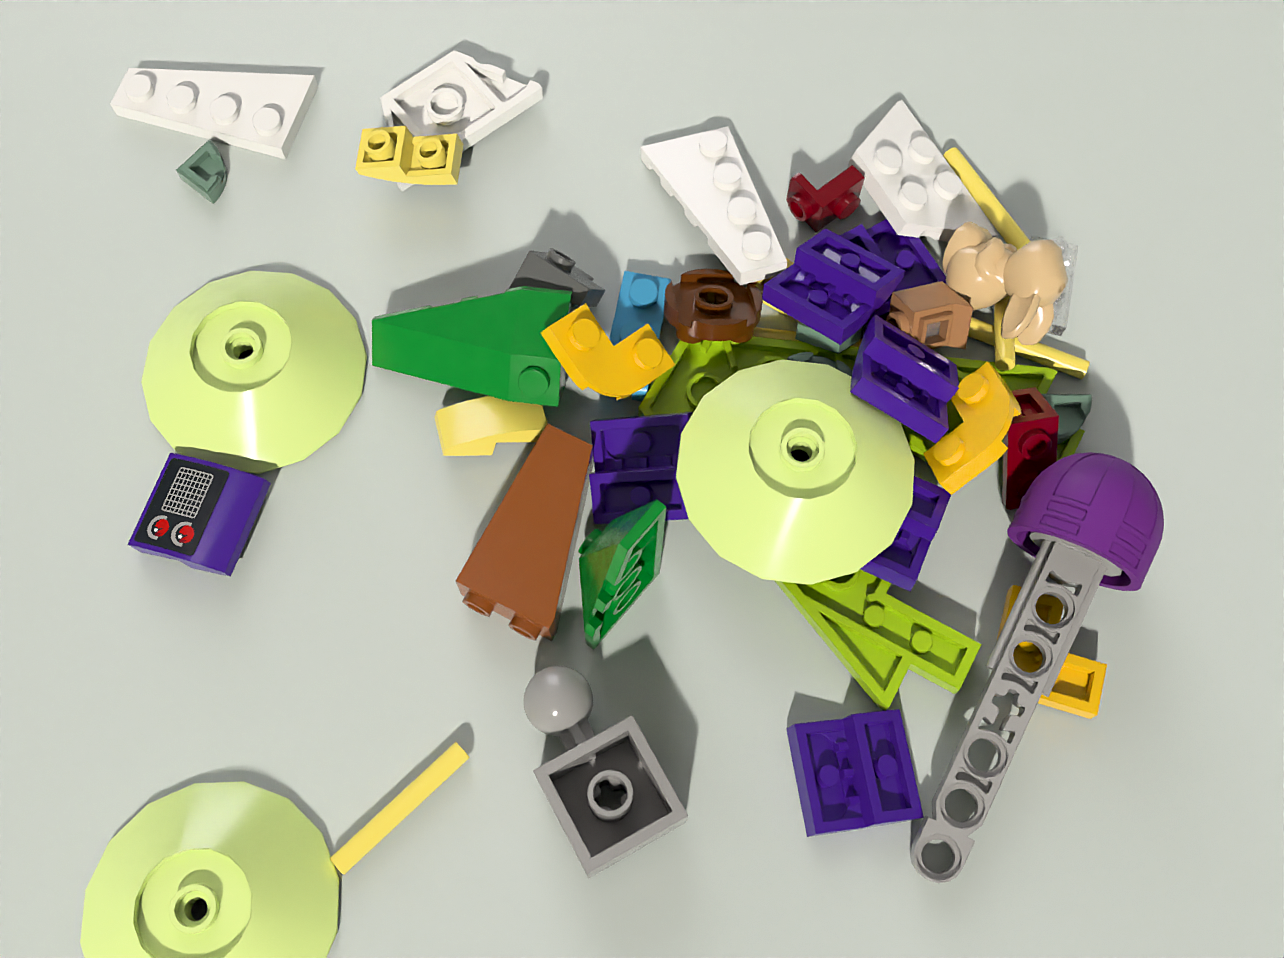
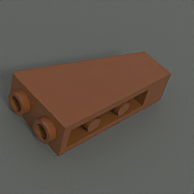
(531, 540)

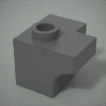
(558, 272)

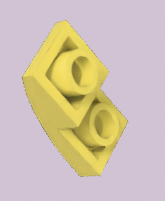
(400, 157)
(480, 423)

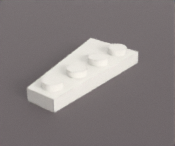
(228, 107)
(721, 199)

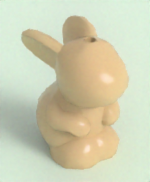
(988, 270)

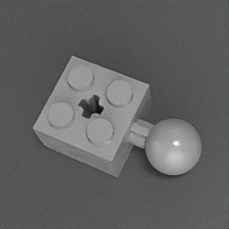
(559, 705)

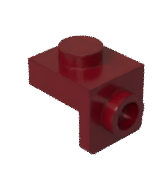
(832, 200)

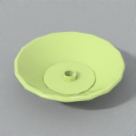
(261, 407)
(786, 514)
(235, 848)

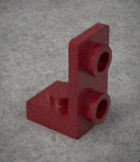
(1030, 445)

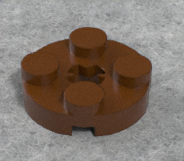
(712, 307)

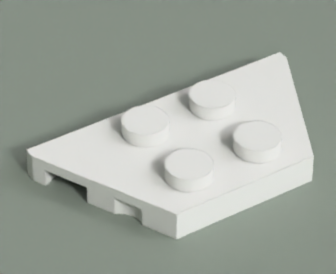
(458, 99)
(914, 180)

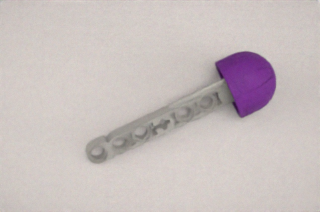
(1088, 527)

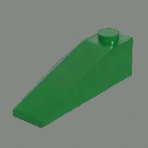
(479, 344)
(619, 567)

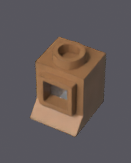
(932, 315)

